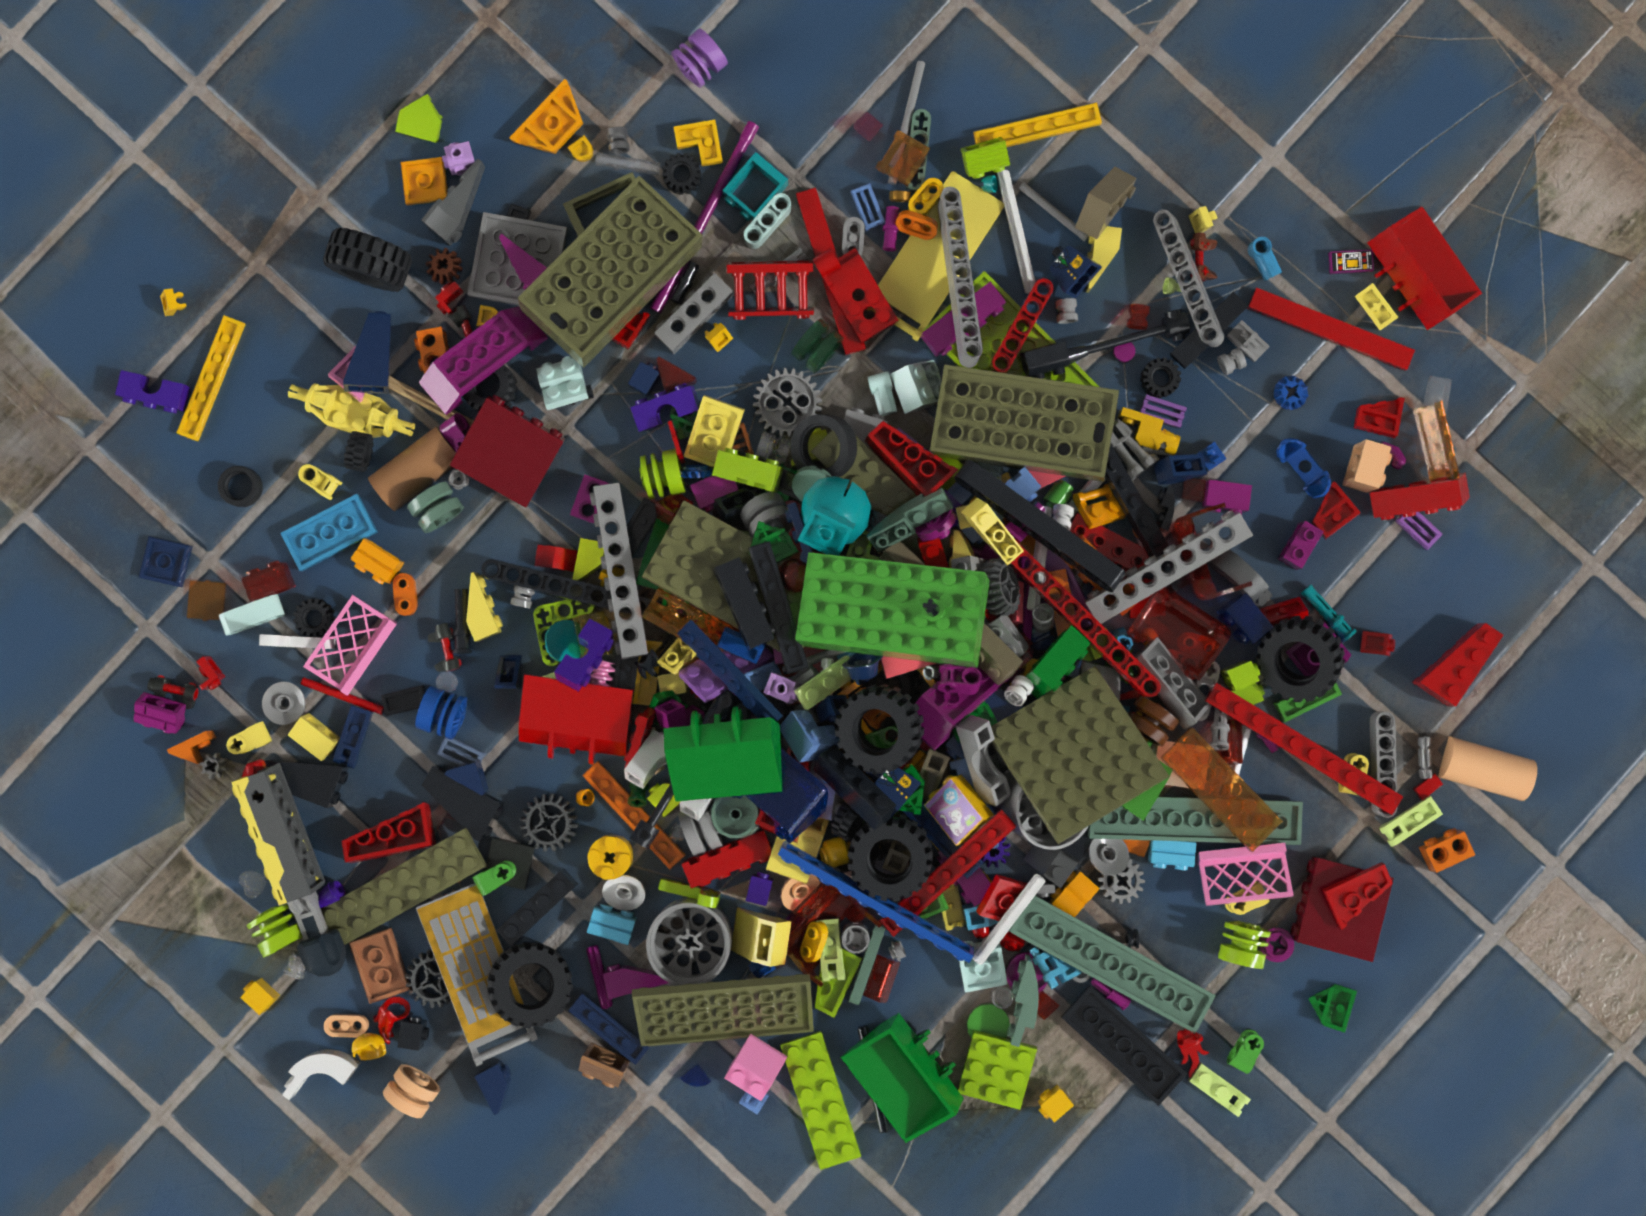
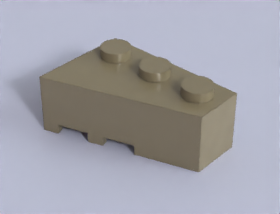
(1105, 202)

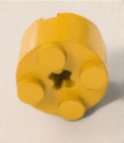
(612, 844)

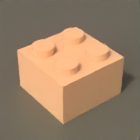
(1367, 466)

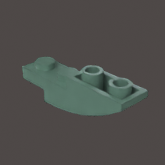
(907, 517)
(1025, 993)

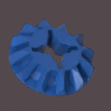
(1281, 392)
(696, 471)

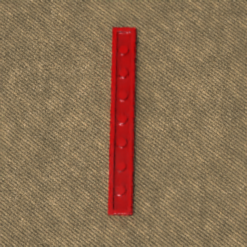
(821, 241)
(1331, 329)
(955, 867)

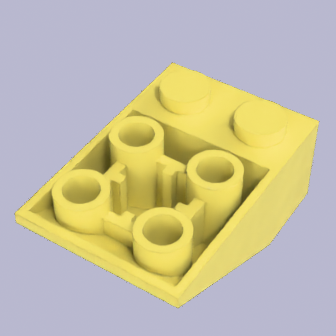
(808, 841)
(760, 937)

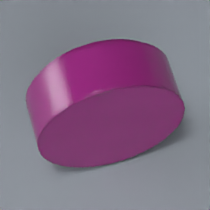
(1124, 353)

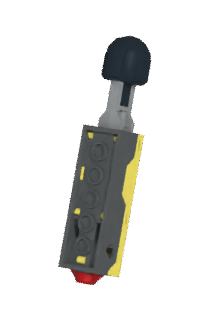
(288, 861)

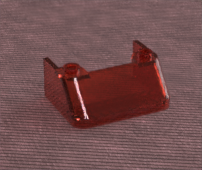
(1200, 578)
(821, 904)

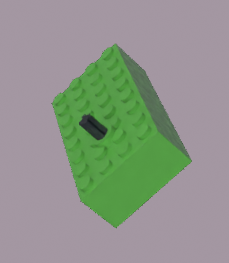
(893, 609)

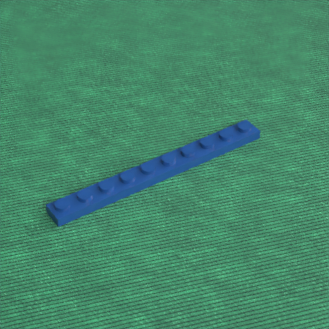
(901, 916)

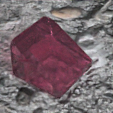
(867, 126)

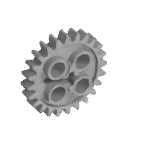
(800, 388)

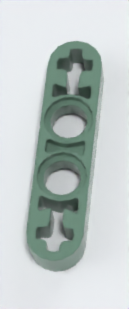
(926, 126)
(866, 965)

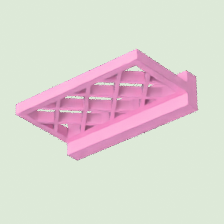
(366, 655)
(1243, 855)

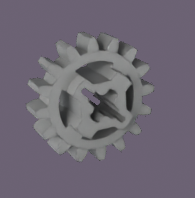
(1114, 886)

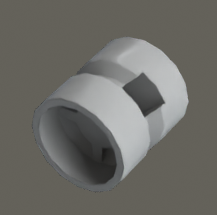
(855, 937)

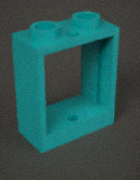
(768, 171)

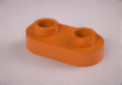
(916, 226)
(407, 594)

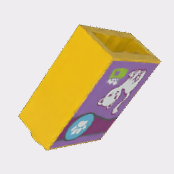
(958, 809)

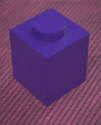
(759, 888)

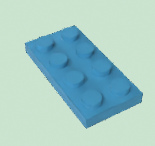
(329, 532)

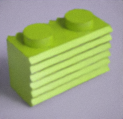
(985, 157)

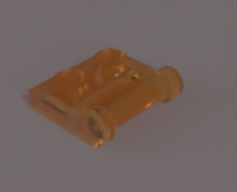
(909, 160)

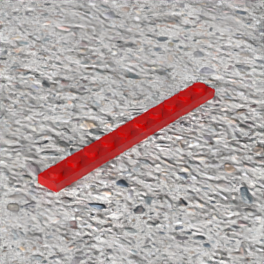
(1303, 748)

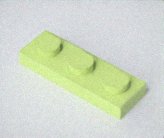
(823, 684)

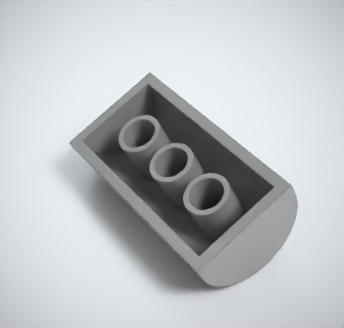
(1177, 690)

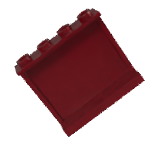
(507, 450)
(1317, 924)

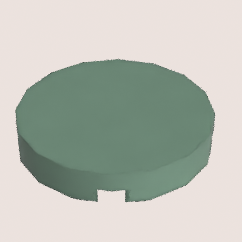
(806, 478)

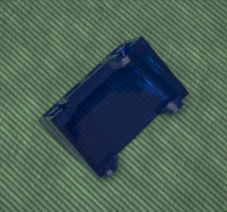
(798, 804)

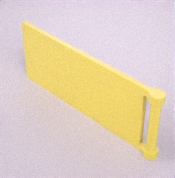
(918, 276)

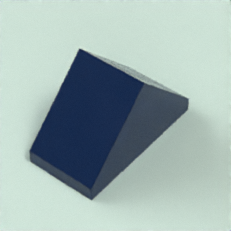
(509, 672)
(470, 775)

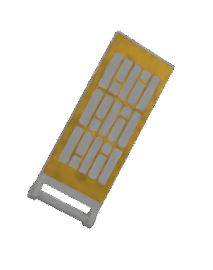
(464, 951)

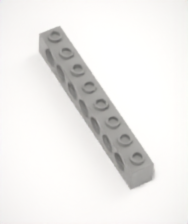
(612, 494)
(1238, 533)

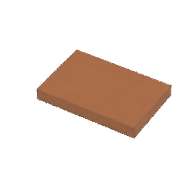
(380, 965)

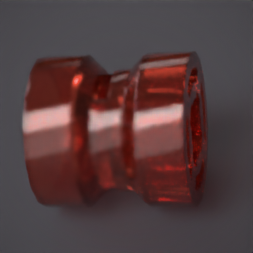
(1138, 316)

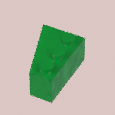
(1057, 661)

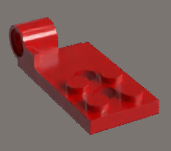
(844, 278)

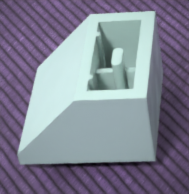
(917, 385)

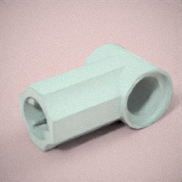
(882, 388)

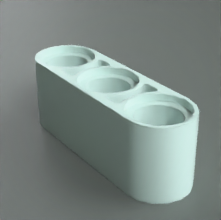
(771, 211)
(251, 614)

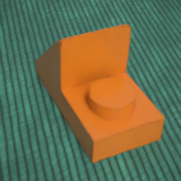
(188, 749)

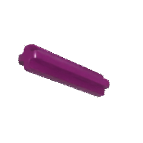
(597, 971)

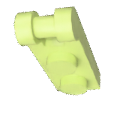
(1411, 820)
(832, 952)
(1218, 1089)

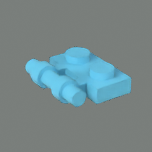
(1061, 969)

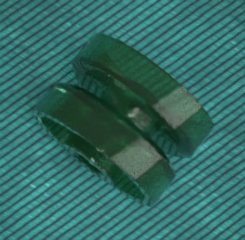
(817, 345)

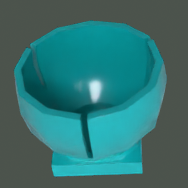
(830, 517)

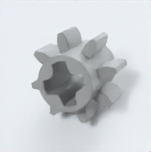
(207, 766)

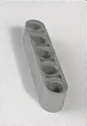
(1388, 753)

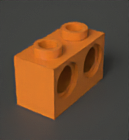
(429, 352)
(1448, 856)

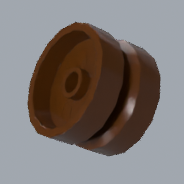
(1152, 718)

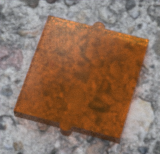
(206, 600)

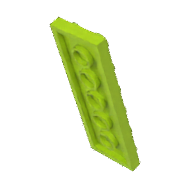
(820, 1100)

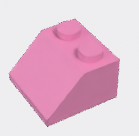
(755, 1067)

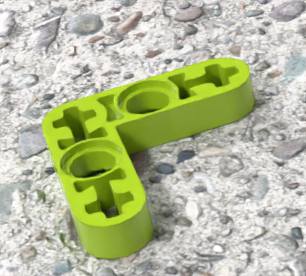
(554, 616)
(705, 896)

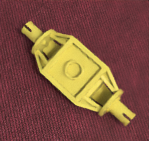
(348, 414)

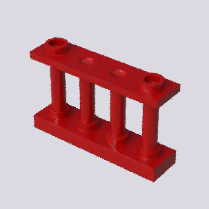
(759, 270)

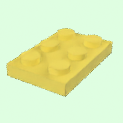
(713, 430)

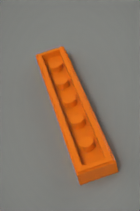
(617, 798)

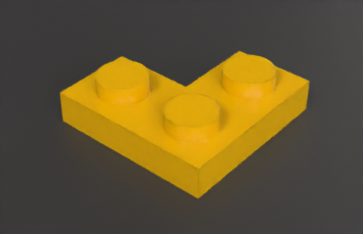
(703, 135)

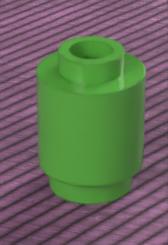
(1058, 494)

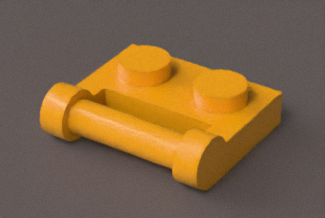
(1101, 512)

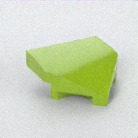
(420, 120)

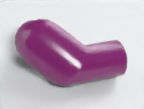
(1397, 456)

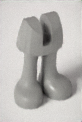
(1146, 459)

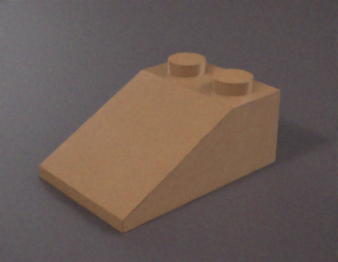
(603, 1065)

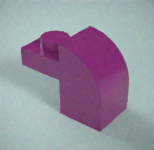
(675, 714)

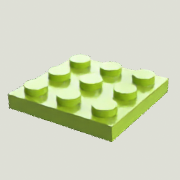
(996, 1070)

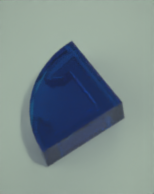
(696, 1077)

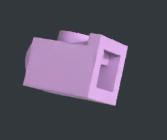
(775, 684)

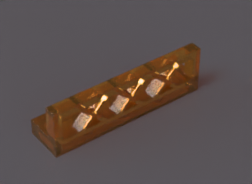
(1436, 441)
(669, 619)

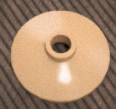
(795, 892)

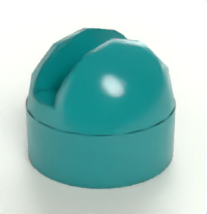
(990, 184)

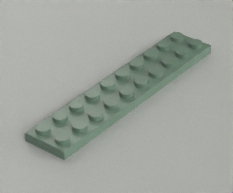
(1192, 822)
(1113, 963)

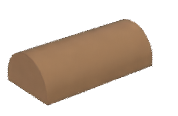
(413, 469)

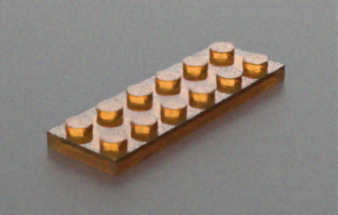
(1221, 789)

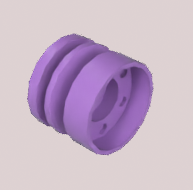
(696, 60)

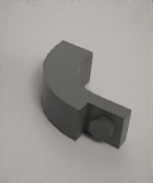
(1240, 572)

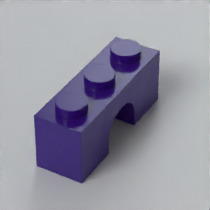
(134, 388)
(647, 412)
(577, 671)

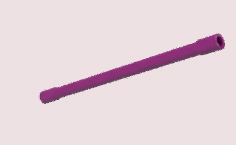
(744, 141)

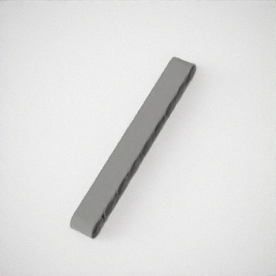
(958, 285)

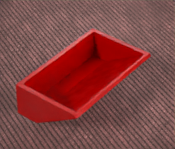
(1424, 268)
(586, 720)

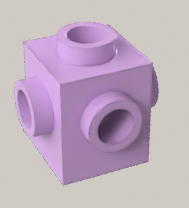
(458, 157)

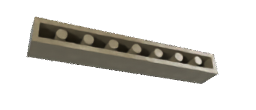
(995, 656)

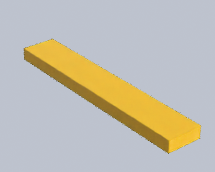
(1043, 126)
(211, 378)

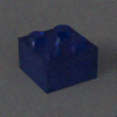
(1244, 619)

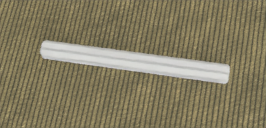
(1016, 230)

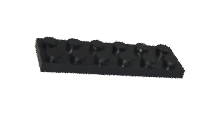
(1124, 1045)

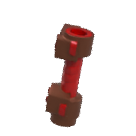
(1199, 244)

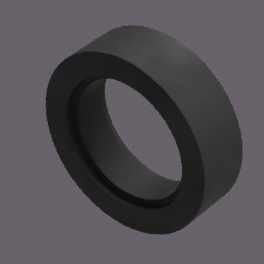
(844, 432)

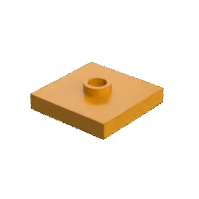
(424, 180)

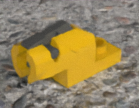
(1149, 433)

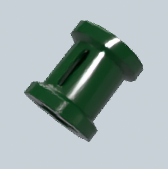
(637, 796)

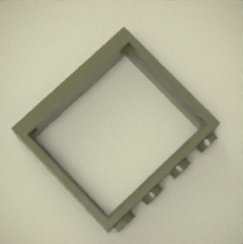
(594, 196)

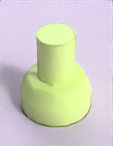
(1170, 286)

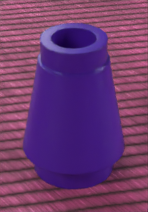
(330, 893)

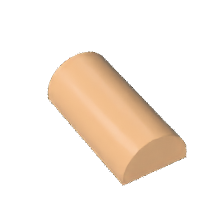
(1488, 769)

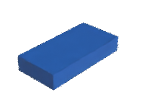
(733, 643)

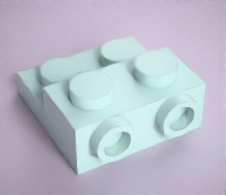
(562, 383)
(983, 976)

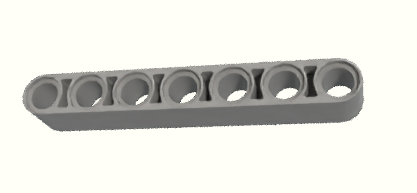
(1181, 271)

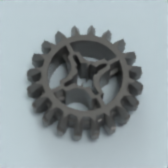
(1003, 587)
(532, 831)
(419, 988)

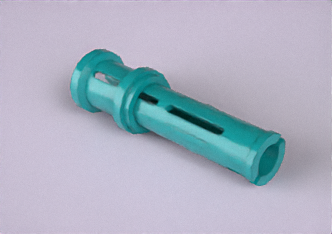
(1333, 620)

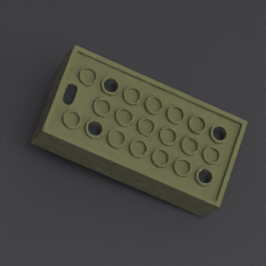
(610, 271)
(1024, 422)

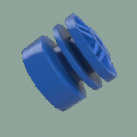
(444, 713)

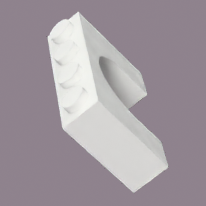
(648, 761)

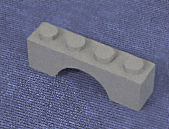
(988, 781)

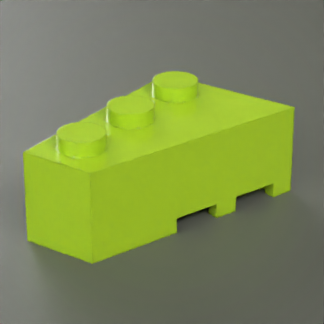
(748, 470)

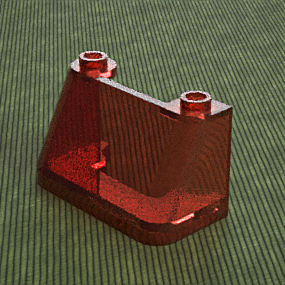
(1183, 628)

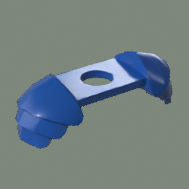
(1316, 480)

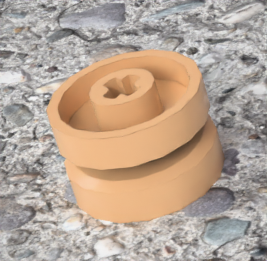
(411, 1091)

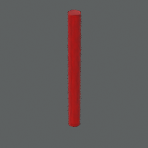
(339, 695)

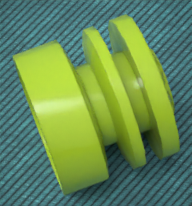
(662, 474)
(275, 930)
(1244, 944)

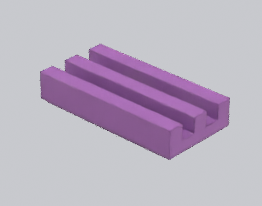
(1180, 417)
(1415, 535)

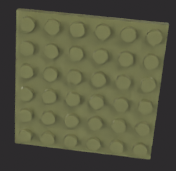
(1077, 754)

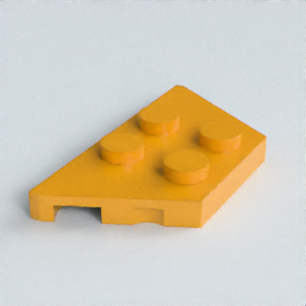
(551, 122)

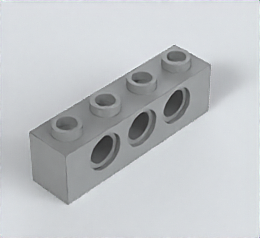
(710, 284)

